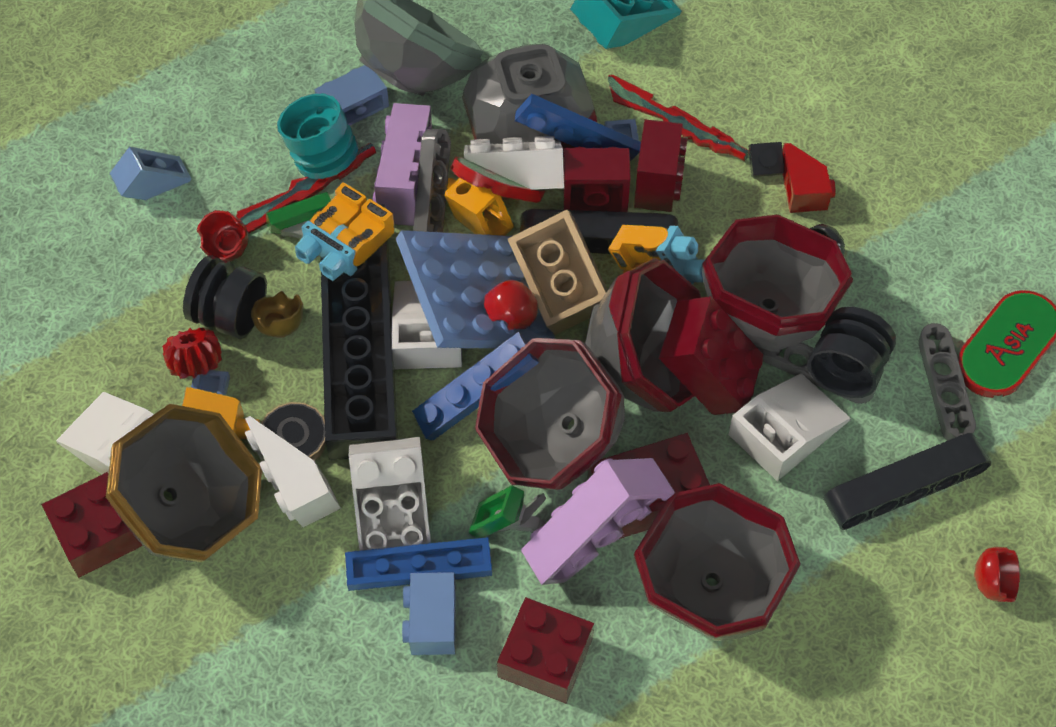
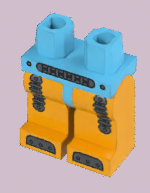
(345, 232)
(641, 243)

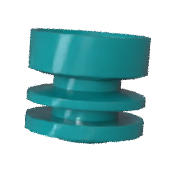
(317, 136)

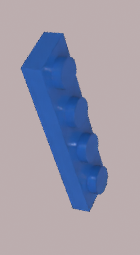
(571, 127)
(463, 393)
(393, 565)

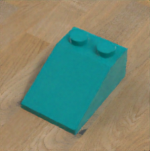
(623, 21)

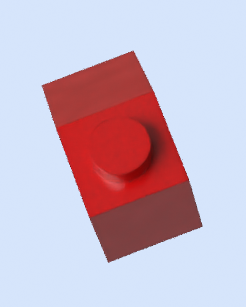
(806, 181)

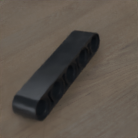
(599, 226)
(906, 481)

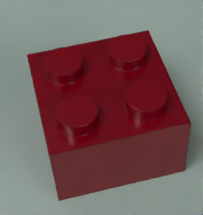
(660, 166)
(596, 179)
(89, 526)
(545, 650)

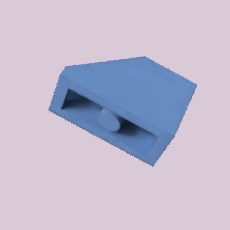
(148, 173)

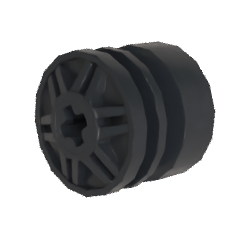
(223, 296)
(852, 352)

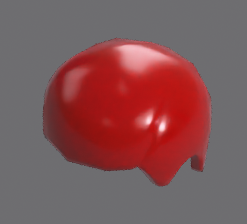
(223, 235)
(512, 303)
(998, 574)

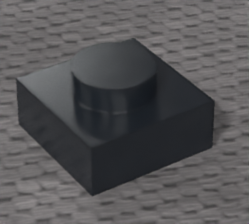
(766, 159)

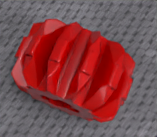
(192, 353)

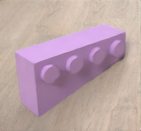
(400, 160)
(594, 517)

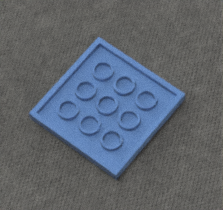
(451, 283)

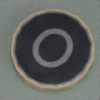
(299, 426)

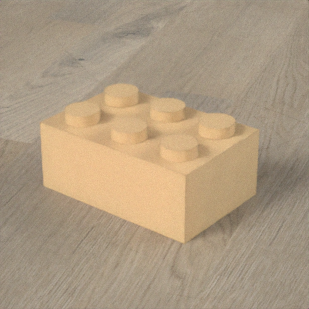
(559, 271)

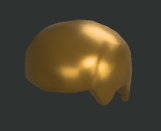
(277, 315)

